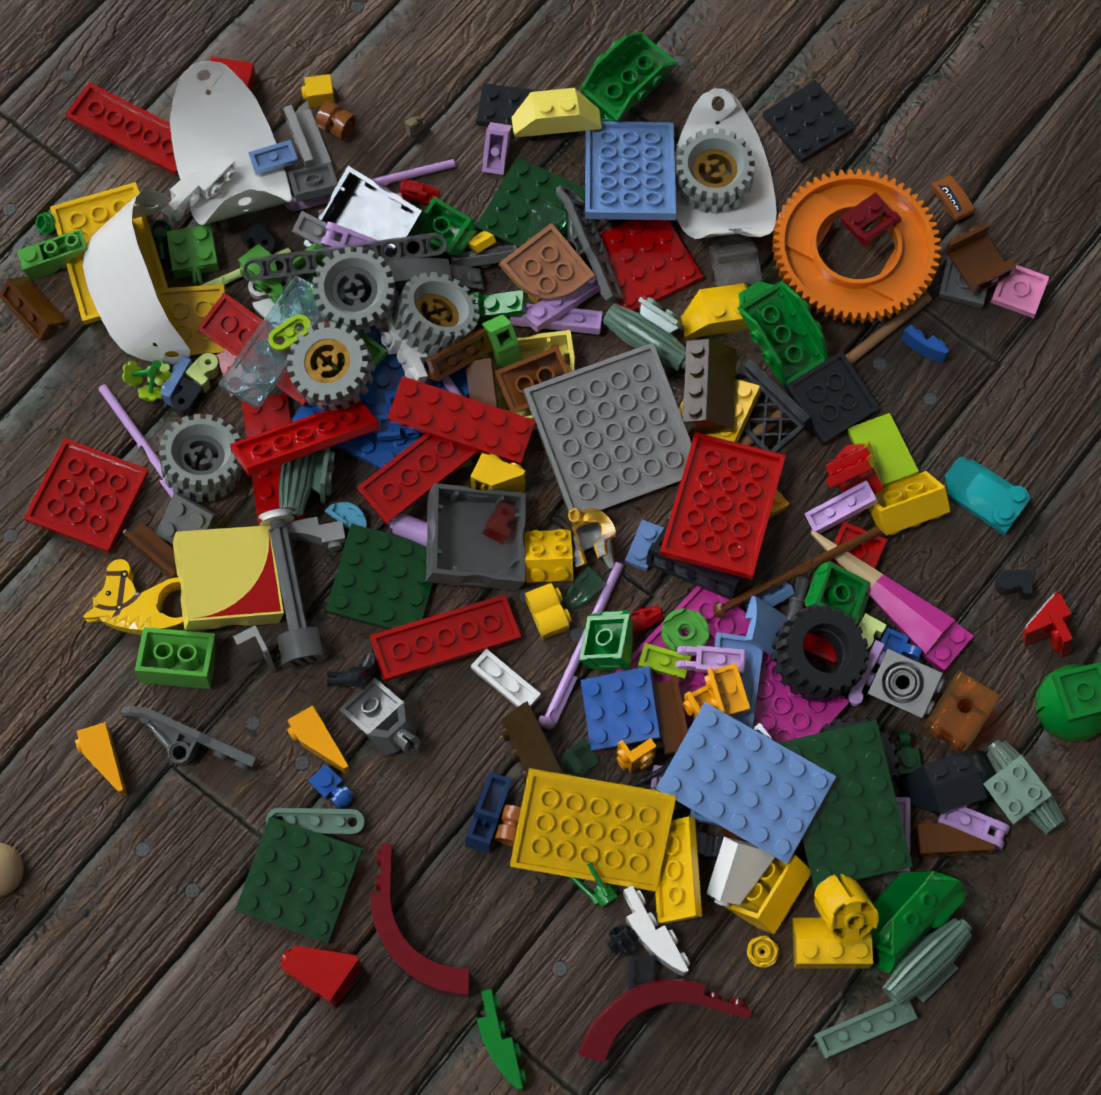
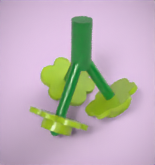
(156, 373)

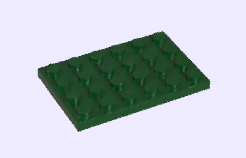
(859, 818)

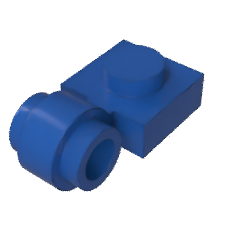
(391, 431)
(327, 783)

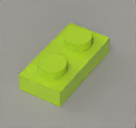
(662, 661)

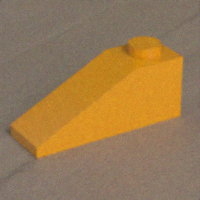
(314, 737)
(99, 749)

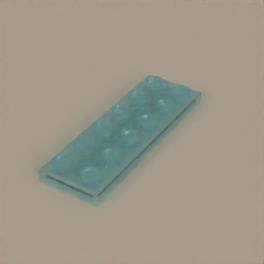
(257, 365)

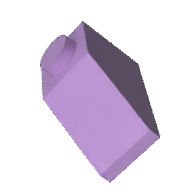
(496, 148)

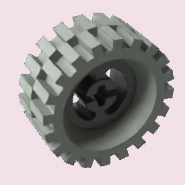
(350, 269)
(187, 445)

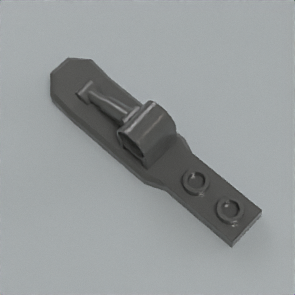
(588, 244)
(177, 736)

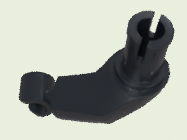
(356, 676)

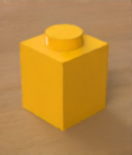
(318, 90)

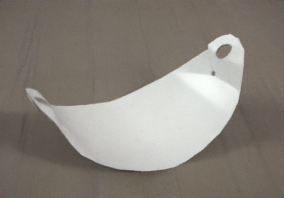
(758, 212)

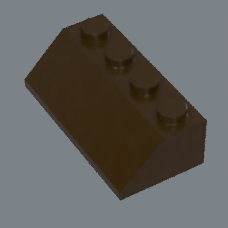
(709, 387)
(528, 741)

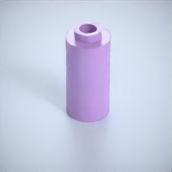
(410, 528)

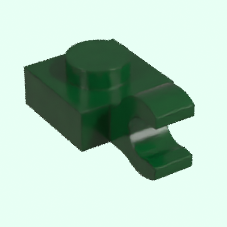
(908, 756)

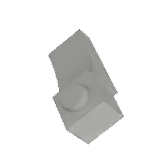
(328, 535)

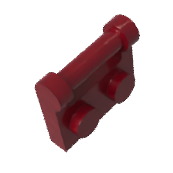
(865, 215)

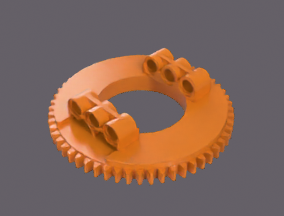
(810, 217)

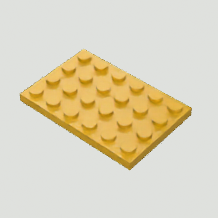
(90, 215)
(585, 820)

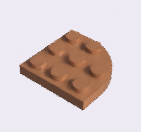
(547, 266)

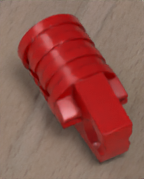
(419, 191)
(645, 618)

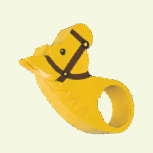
(126, 609)

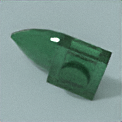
(584, 588)

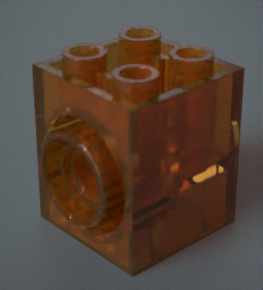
(954, 725)

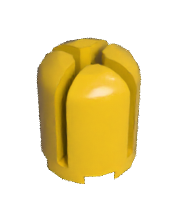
(845, 908)

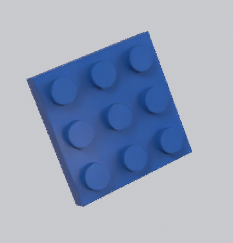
(621, 708)

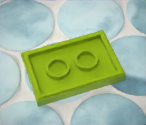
(888, 446)

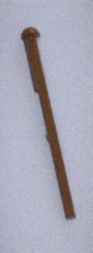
(720, 609)

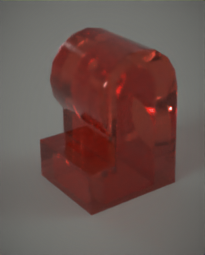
(497, 524)

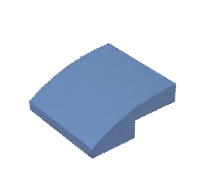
(763, 624)

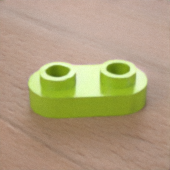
(288, 332)

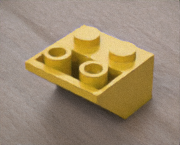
(495, 474)

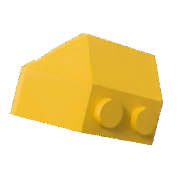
(714, 312)

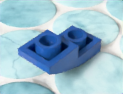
(931, 348)

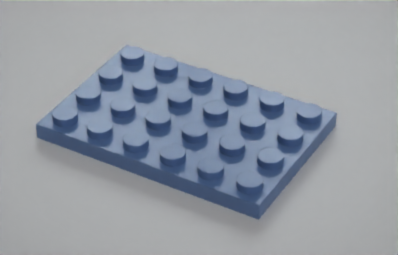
(630, 171)
(746, 782)

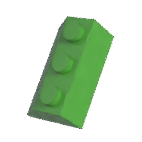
(176, 658)

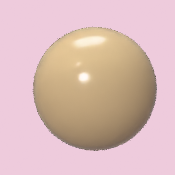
(10, 869)

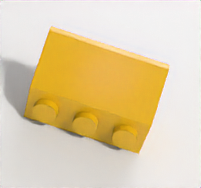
(909, 503)
(773, 894)
(818, 948)

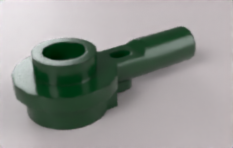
(158, 230)

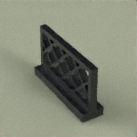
(779, 400)
(706, 578)

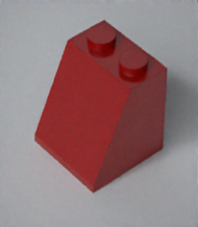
(321, 971)

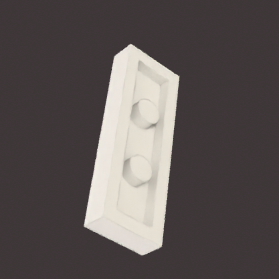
(504, 679)

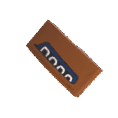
(954, 198)

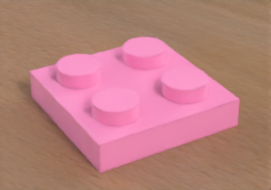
(1021, 291)

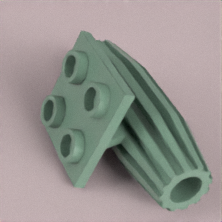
(649, 327)
(301, 476)
(1020, 789)
(928, 963)

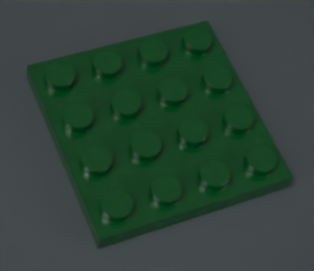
(520, 191)
(380, 580)
(299, 880)

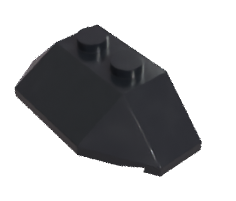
(949, 782)

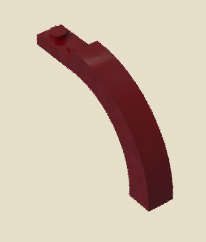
(422, 970)
(644, 996)

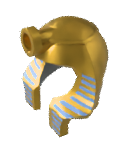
(592, 529)

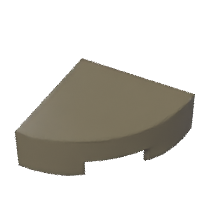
(415, 125)

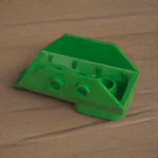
(626, 75)
(782, 329)
(910, 910)

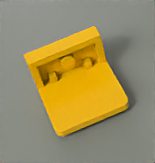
(548, 556)

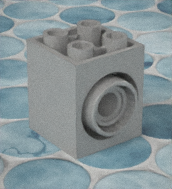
(917, 695)

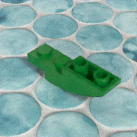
(505, 303)
(501, 1051)

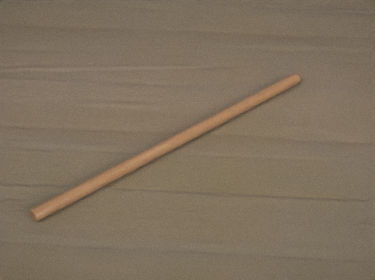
(860, 350)

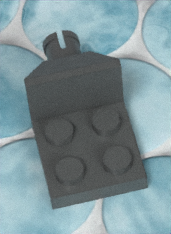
(382, 719)

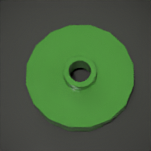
(684, 620)

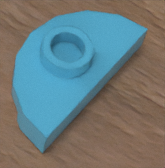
(347, 513)

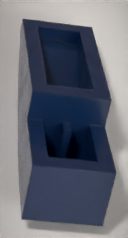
(488, 813)

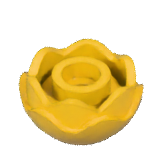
(766, 944)

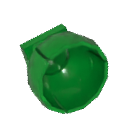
(1071, 702)

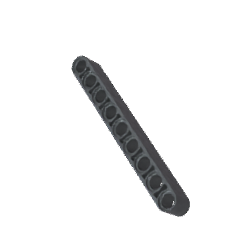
(310, 255)

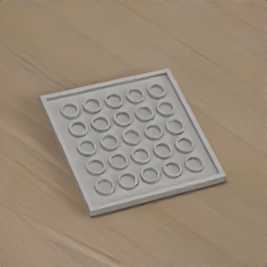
(611, 429)

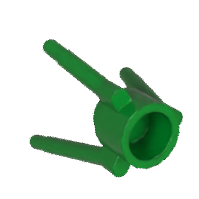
(604, 892)

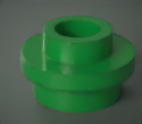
(45, 223)

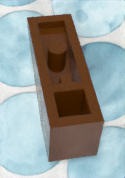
(942, 840)

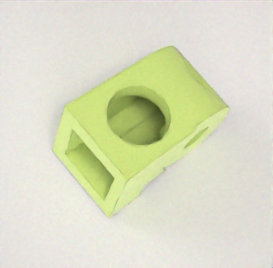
(203, 370)
(871, 628)

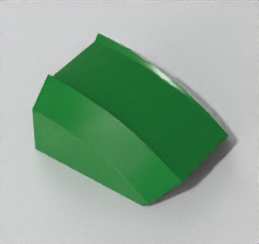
(451, 224)
(839, 589)
(607, 641)

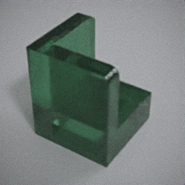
(580, 758)

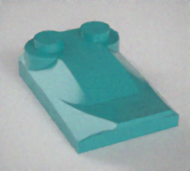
(985, 494)

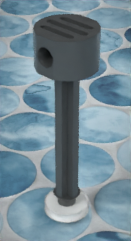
(301, 644)

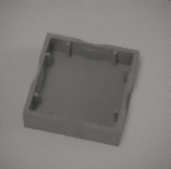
(455, 543)

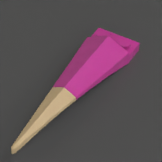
(923, 623)

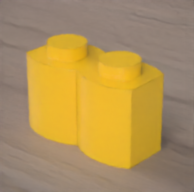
(547, 610)

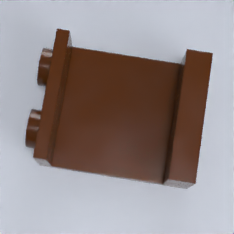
(978, 259)

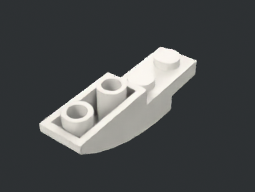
(203, 182)
(411, 360)
(656, 942)

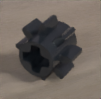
(622, 940)

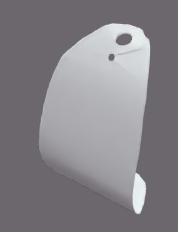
(220, 128)
(124, 287)

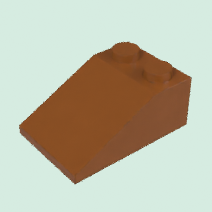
(528, 373)

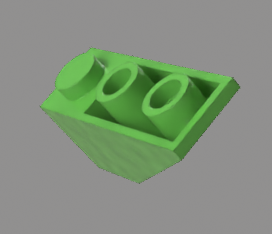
(51, 254)
(270, 286)
(503, 341)

